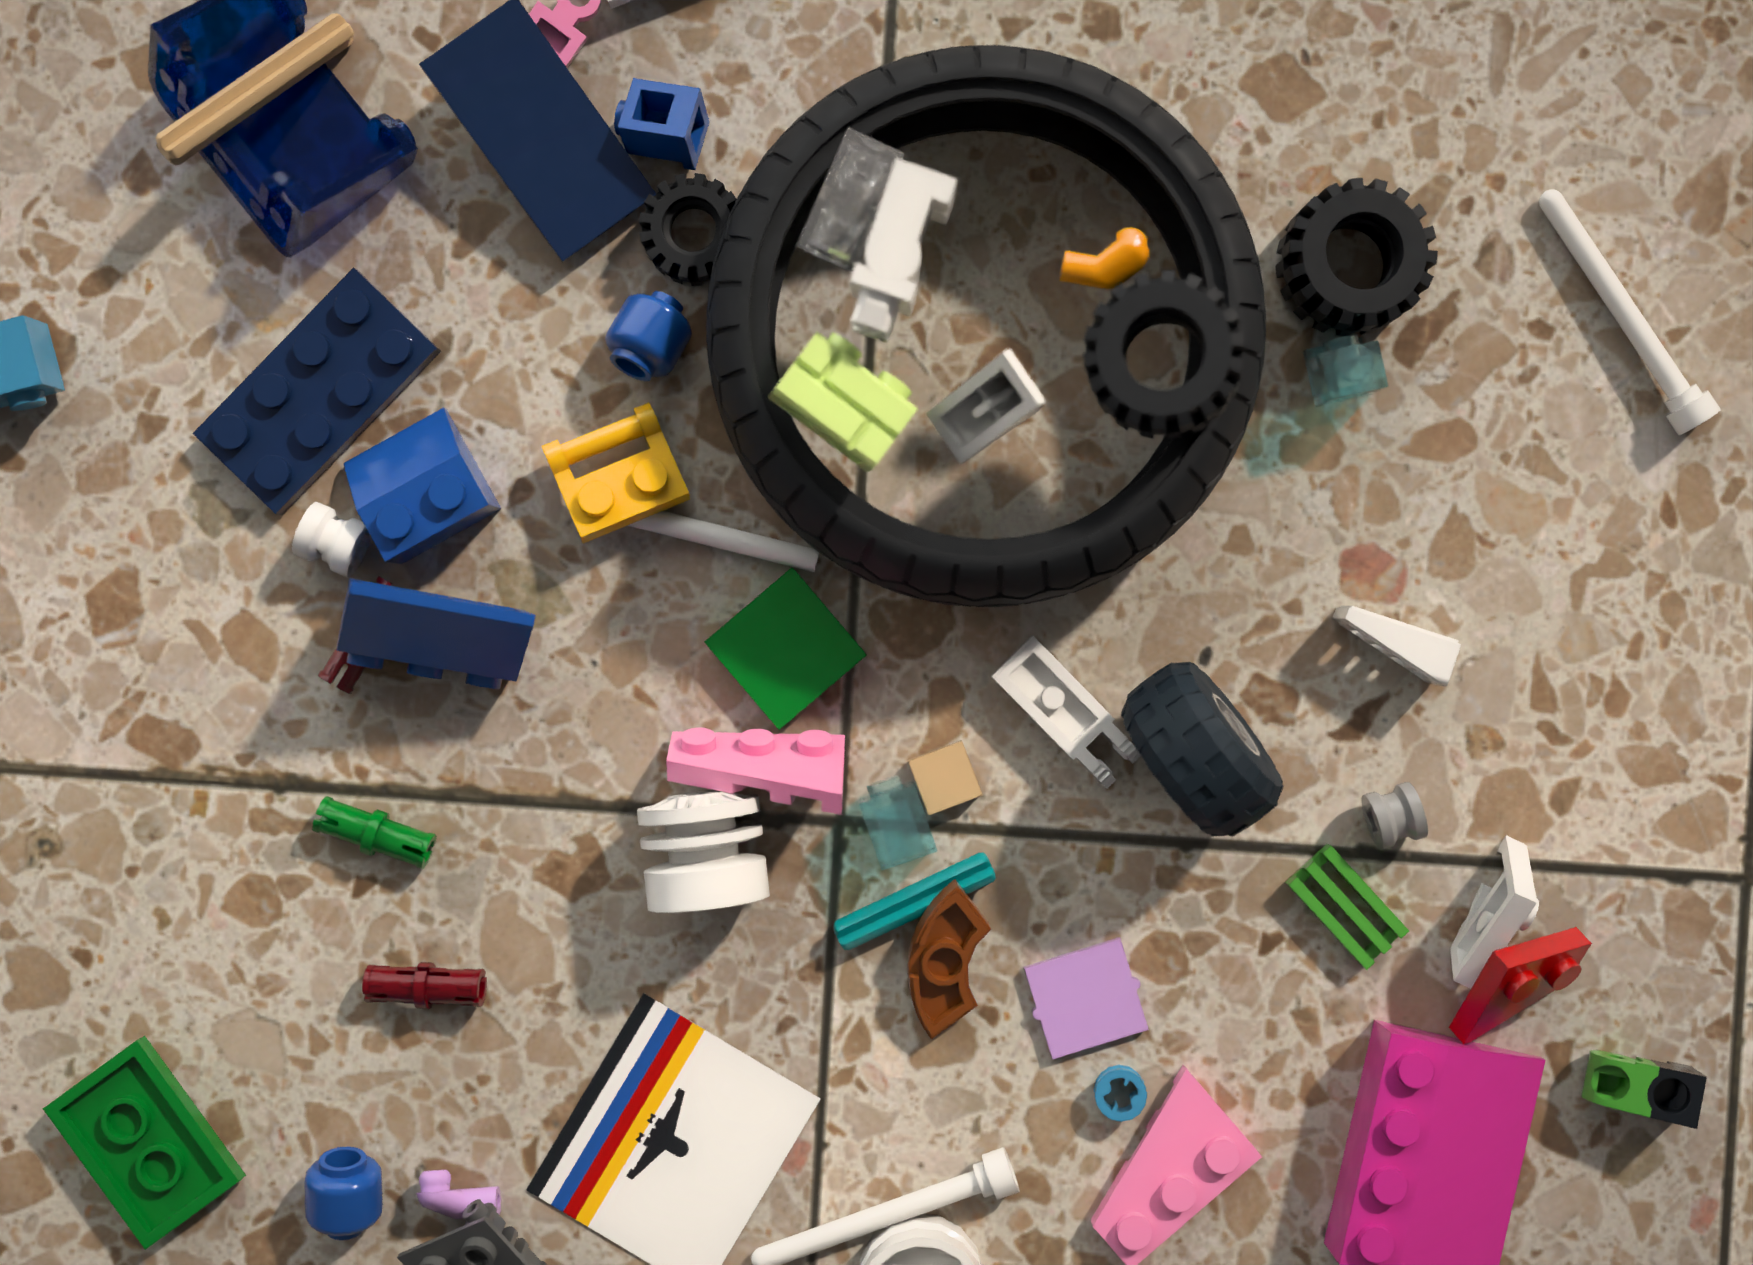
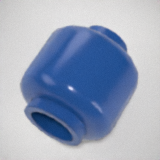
(648, 335)
(343, 1193)

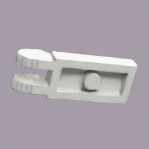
(1061, 707)

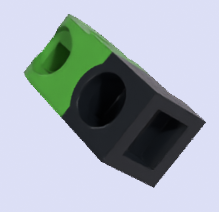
(1645, 1087)

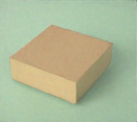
(945, 777)

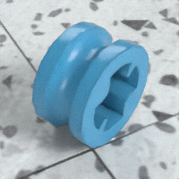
(1136, 1097)

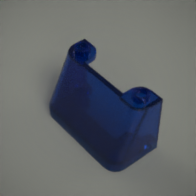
(299, 157)

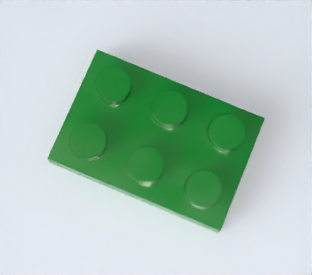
(144, 1142)

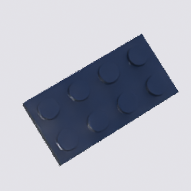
(316, 392)

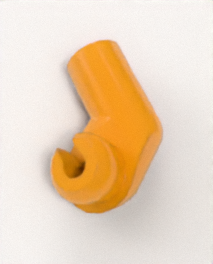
(1111, 266)

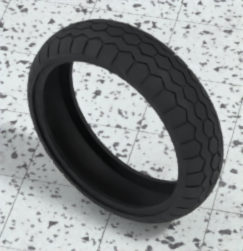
(936, 96)

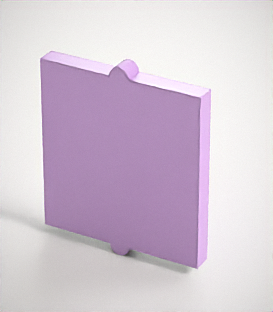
(1086, 998)

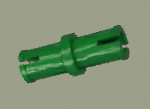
(374, 832)

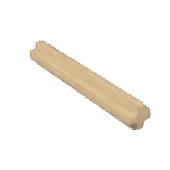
(254, 89)

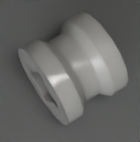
(1394, 815)

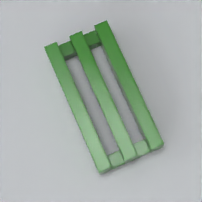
(1381, 941)

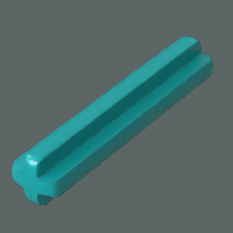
(910, 901)

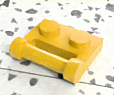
(624, 489)

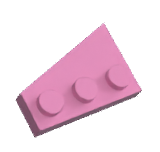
(1174, 1172)

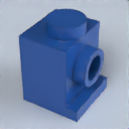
(663, 121)

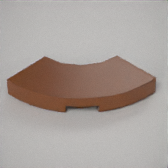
(941, 958)

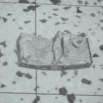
(849, 200)

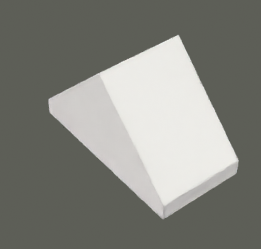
(986, 407)

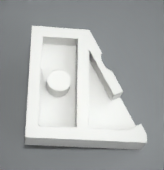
(1495, 914)

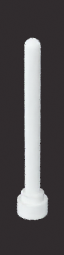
(1686, 403)
(989, 1177)

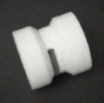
(337, 541)

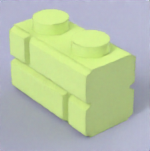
(845, 400)

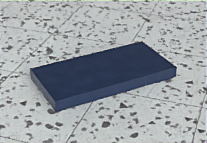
(537, 128)

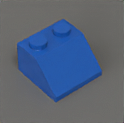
(419, 488)

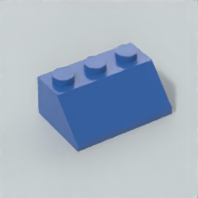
(433, 633)

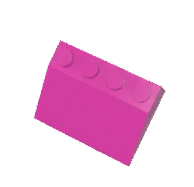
(1432, 1151)

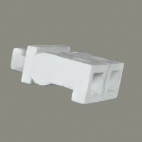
(894, 244)

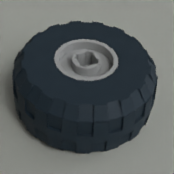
(1201, 750)

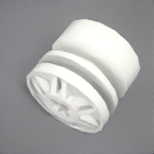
(703, 852)

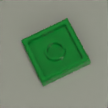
(785, 648)

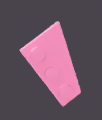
(779, 763)

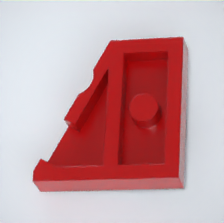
(1517, 979)

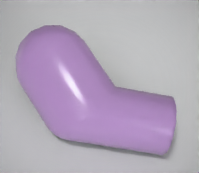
(438, 1197)

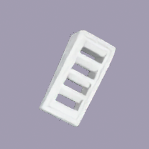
(1414, 648)

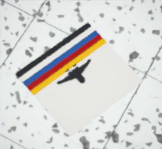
(673, 1141)

